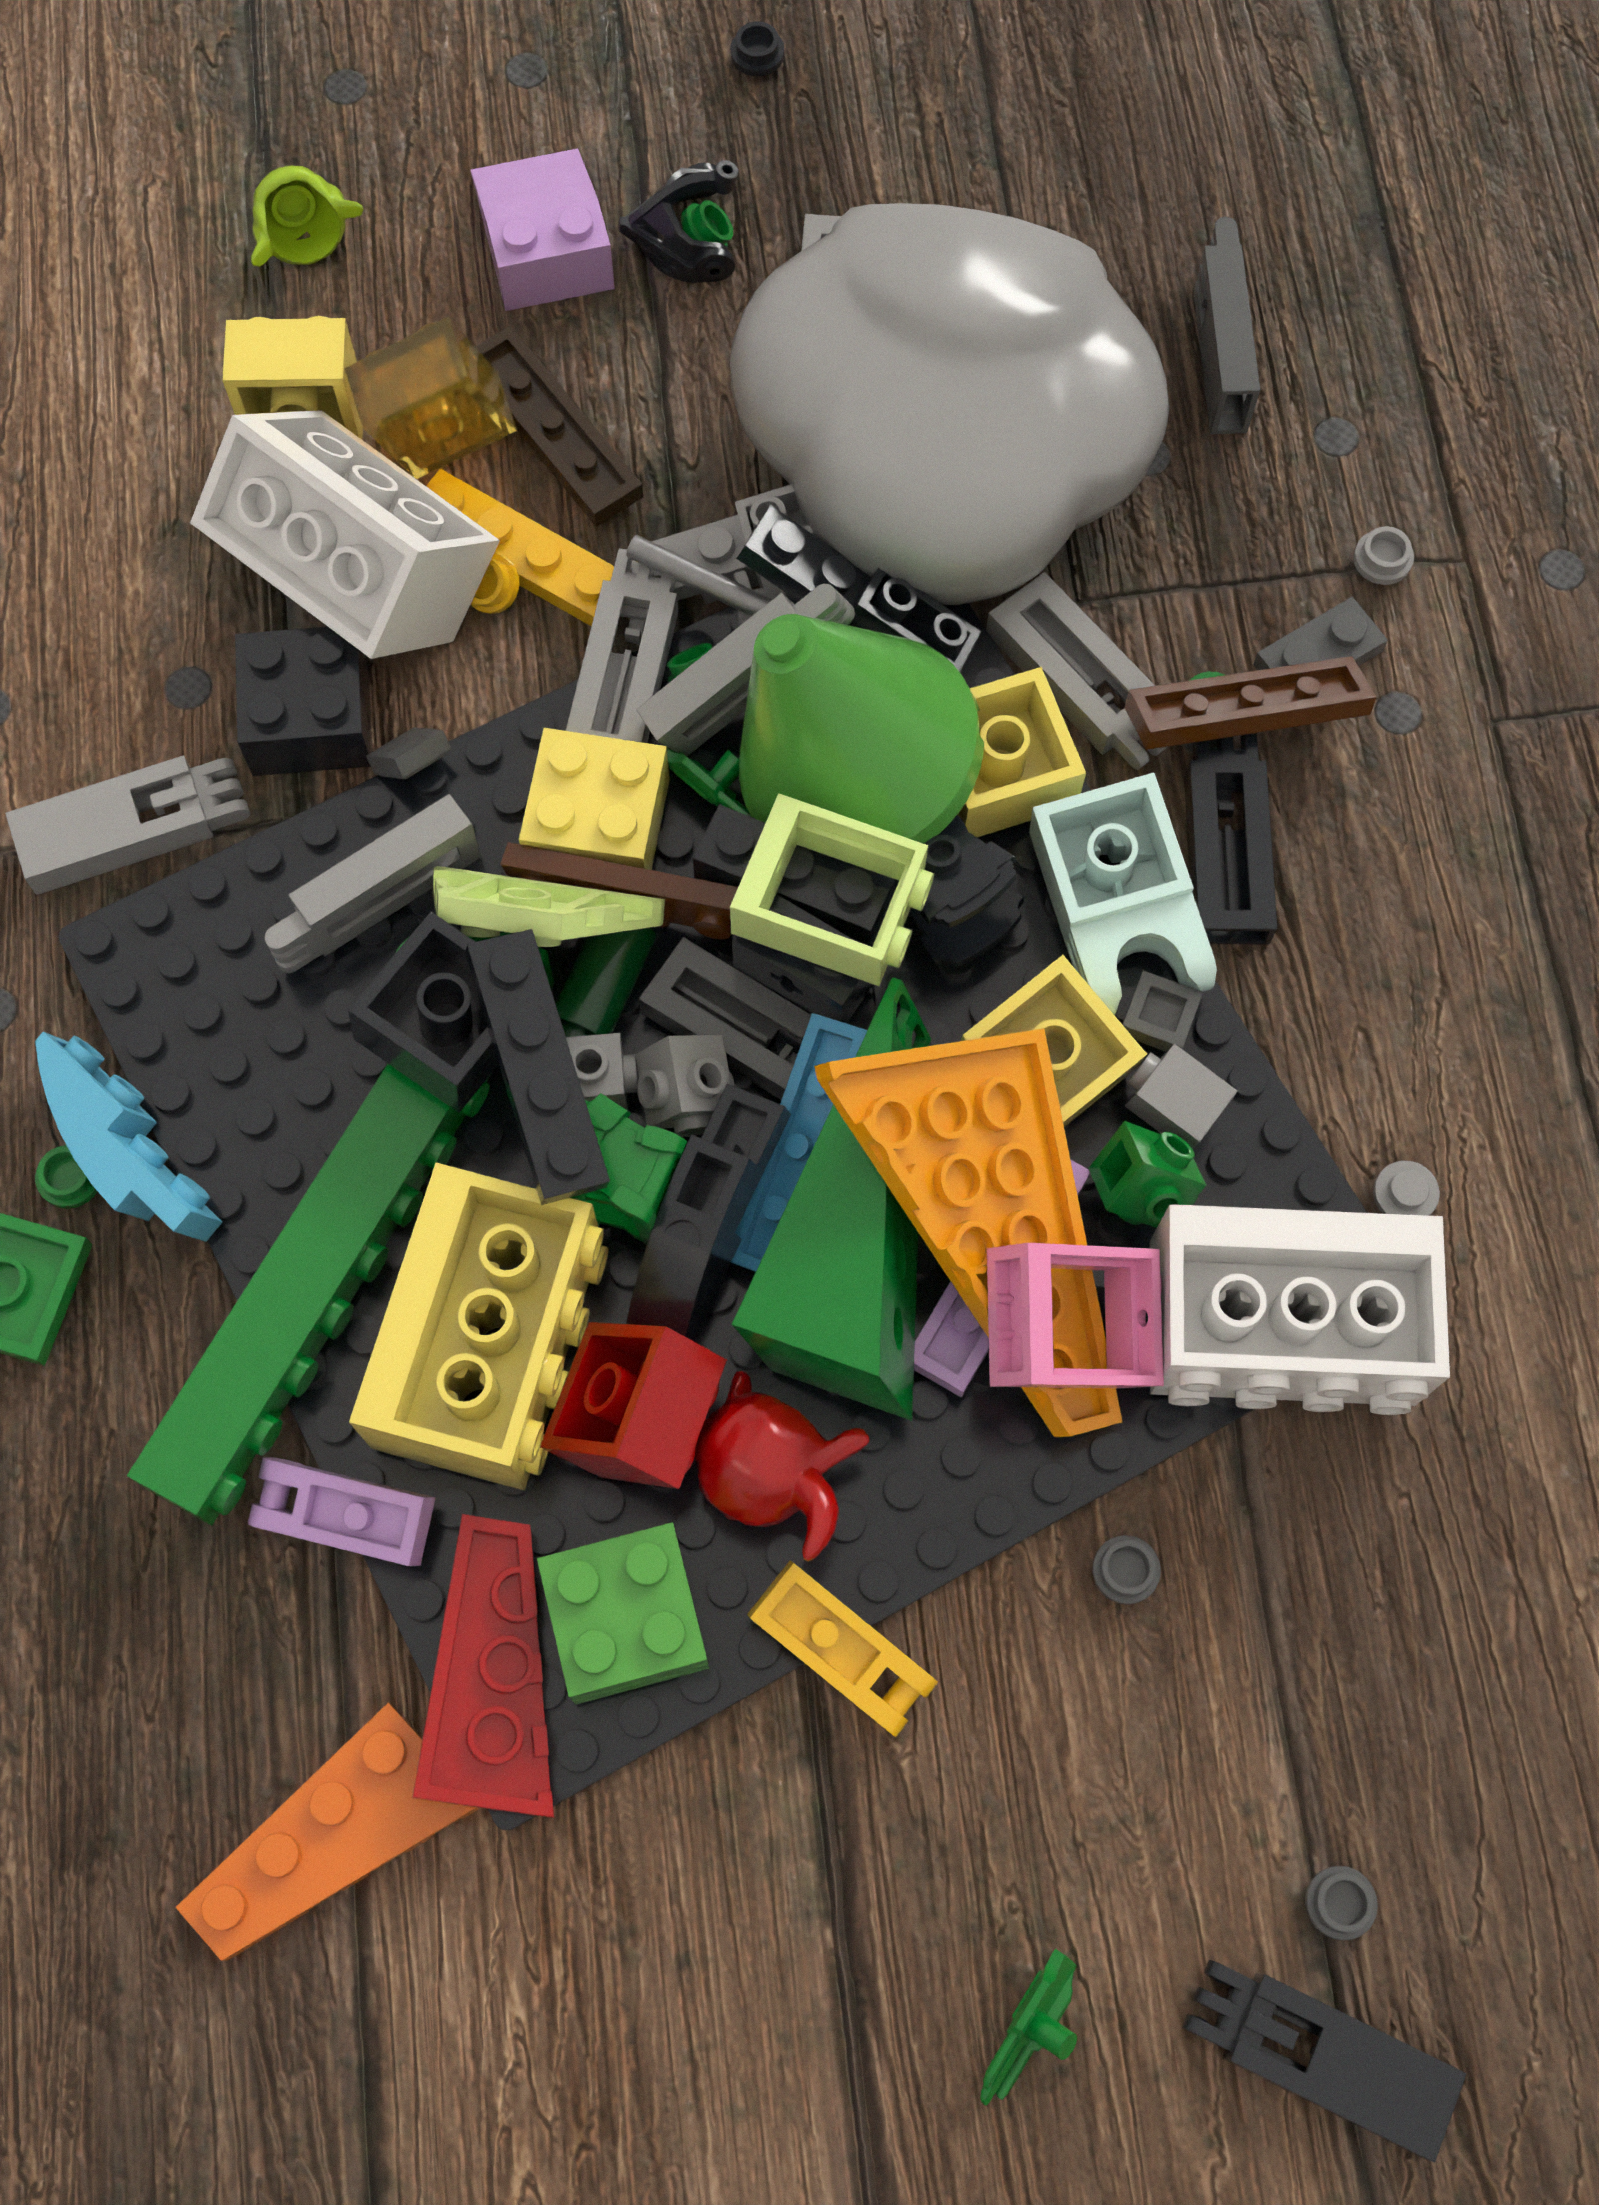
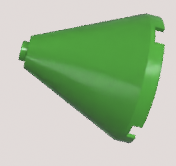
(858, 727)

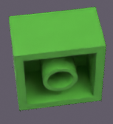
(622, 1613)

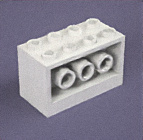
(343, 531)
(1302, 1307)

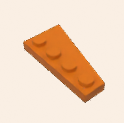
(321, 1839)

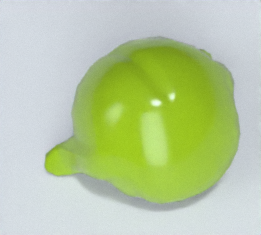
(293, 203)

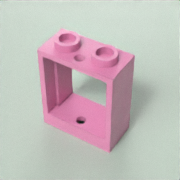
(1023, 1324)

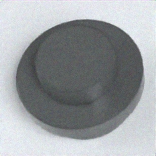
(1126, 1570)
(1341, 1903)

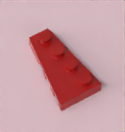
(486, 1696)

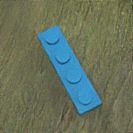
(809, 1108)

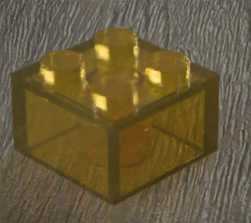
(430, 398)

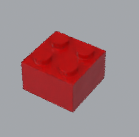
(634, 1403)

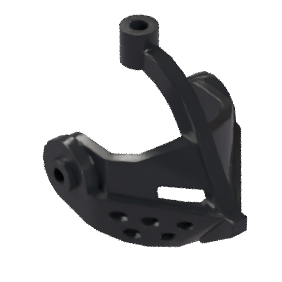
(678, 253)

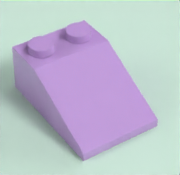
(544, 229)

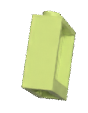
(845, 839)

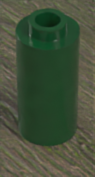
(602, 981)

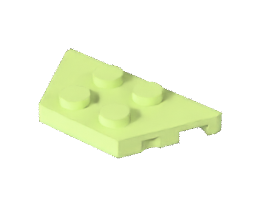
(553, 911)

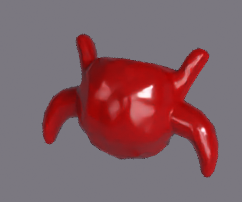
(768, 1462)

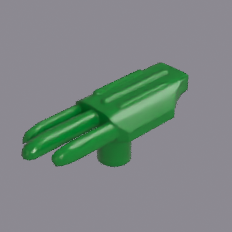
(711, 784)
(1034, 2027)

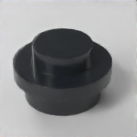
(757, 49)

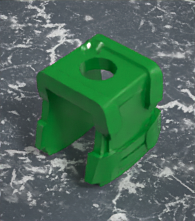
(638, 1167)

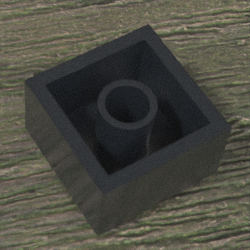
(302, 701)
(428, 1015)

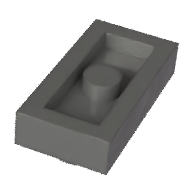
(1332, 635)

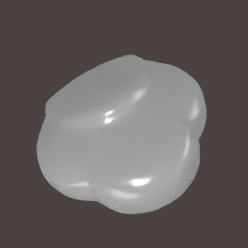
(948, 393)

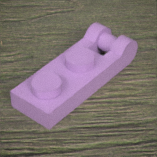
(343, 1512)

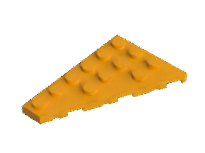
(982, 1163)

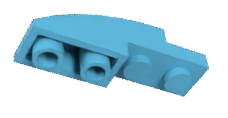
(109, 1142)

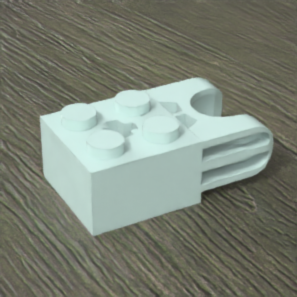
(1125, 906)

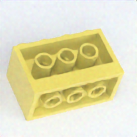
(447, 1300)

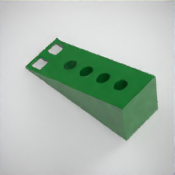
(842, 1264)

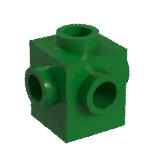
(1145, 1173)

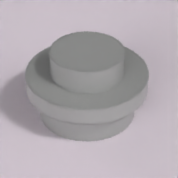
(1384, 555)
(1406, 1189)

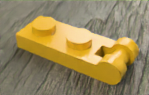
(840, 1646)

